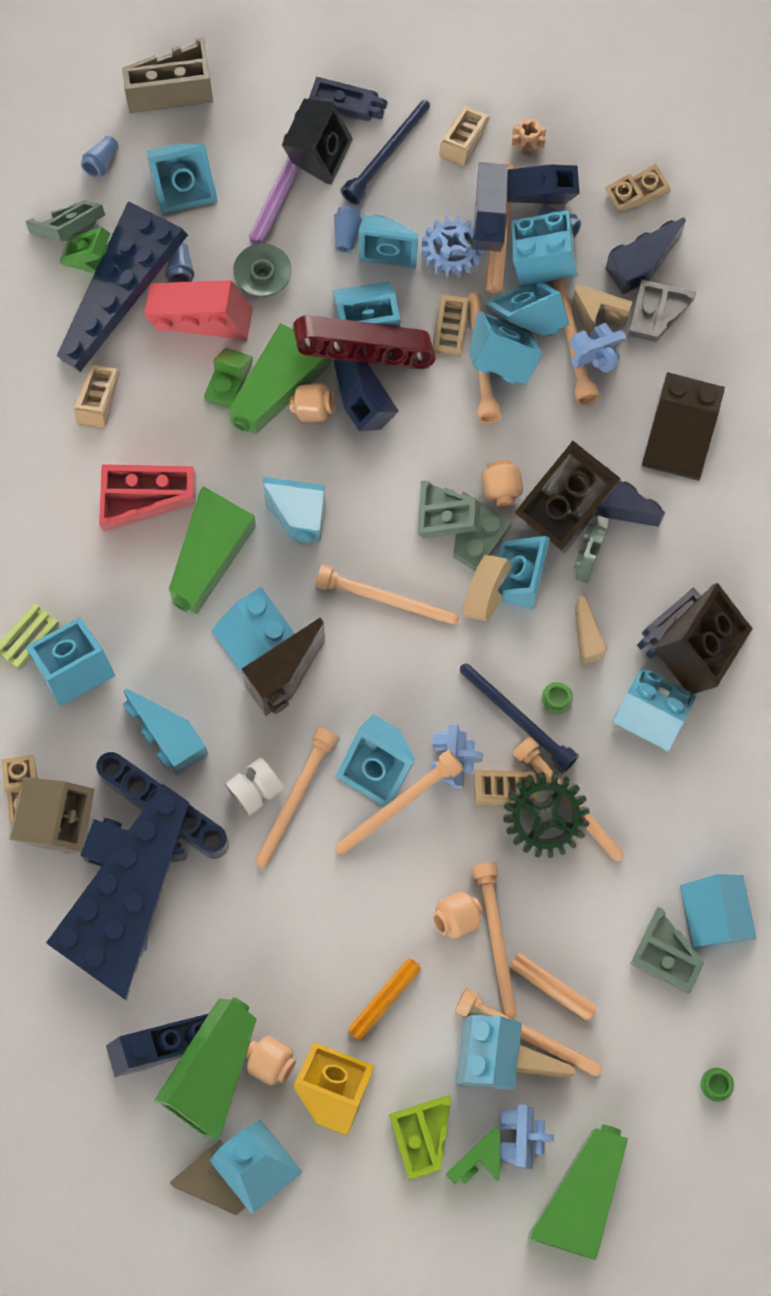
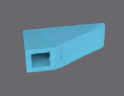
(172, 734)

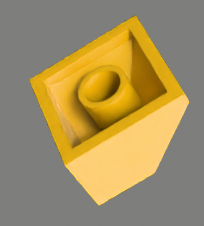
(332, 1087)

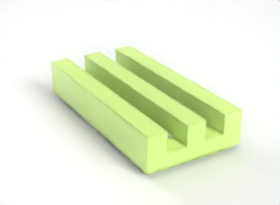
(17, 630)

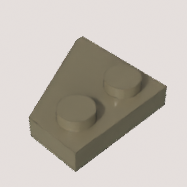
(207, 1184)

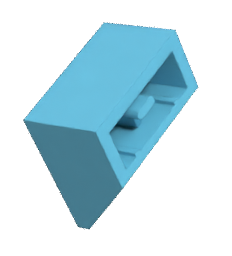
(544, 248)
(368, 304)
(654, 709)

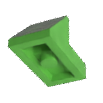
(86, 250)
(228, 377)
(485, 1152)

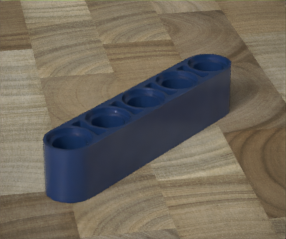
(130, 773)

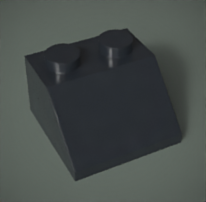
(317, 139)

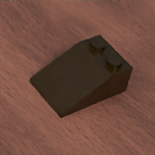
(683, 426)
(568, 496)
(704, 641)
(279, 672)

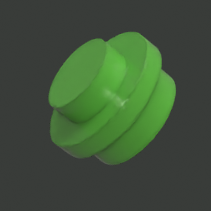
(557, 697)
(717, 1084)

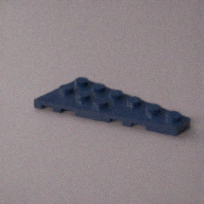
(132, 260)
(117, 908)

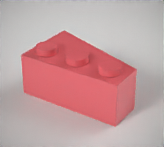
(199, 308)
(143, 492)

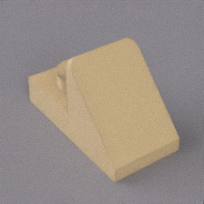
(594, 304)

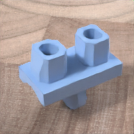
(599, 350)
(463, 750)
(522, 1151)

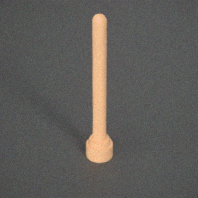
(585, 391)
(488, 409)
(329, 579)
(323, 742)
(529, 754)
(446, 766)
(486, 878)
(471, 1005)

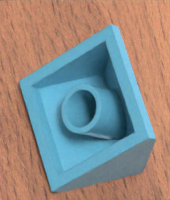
(524, 578)
(717, 910)

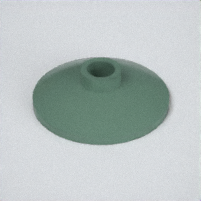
(262, 259)

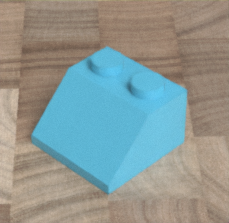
(503, 349)
(251, 628)
(70, 661)
(488, 1052)

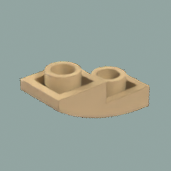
(638, 190)
(483, 591)
(13, 771)

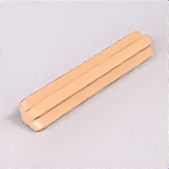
(553, 987)

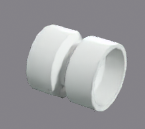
(254, 786)

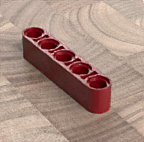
(363, 342)

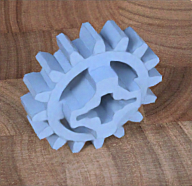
(451, 243)

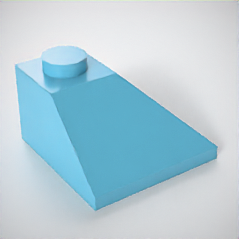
(181, 176)
(387, 242)
(533, 308)
(297, 507)
(377, 761)
(255, 1165)

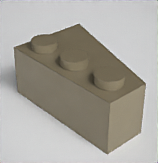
(170, 80)

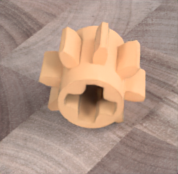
(528, 136)

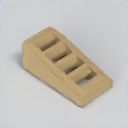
(459, 151)
(455, 302)
(91, 412)
(590, 641)
(493, 776)
(538, 1064)

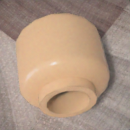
(312, 403)
(502, 483)
(457, 915)
(270, 1060)

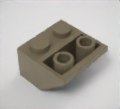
(52, 814)

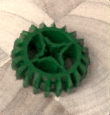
(532, 838)

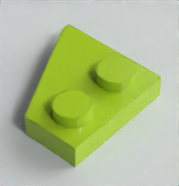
(422, 1136)

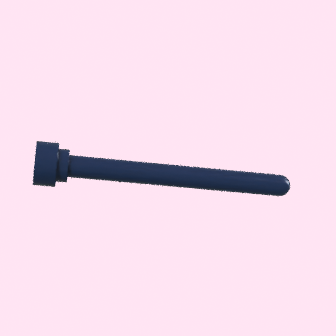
(355, 189)
(561, 756)

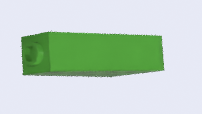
(274, 381)
(210, 546)
(208, 1071)
(582, 1200)

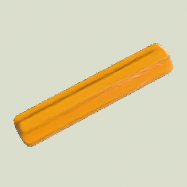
(384, 999)

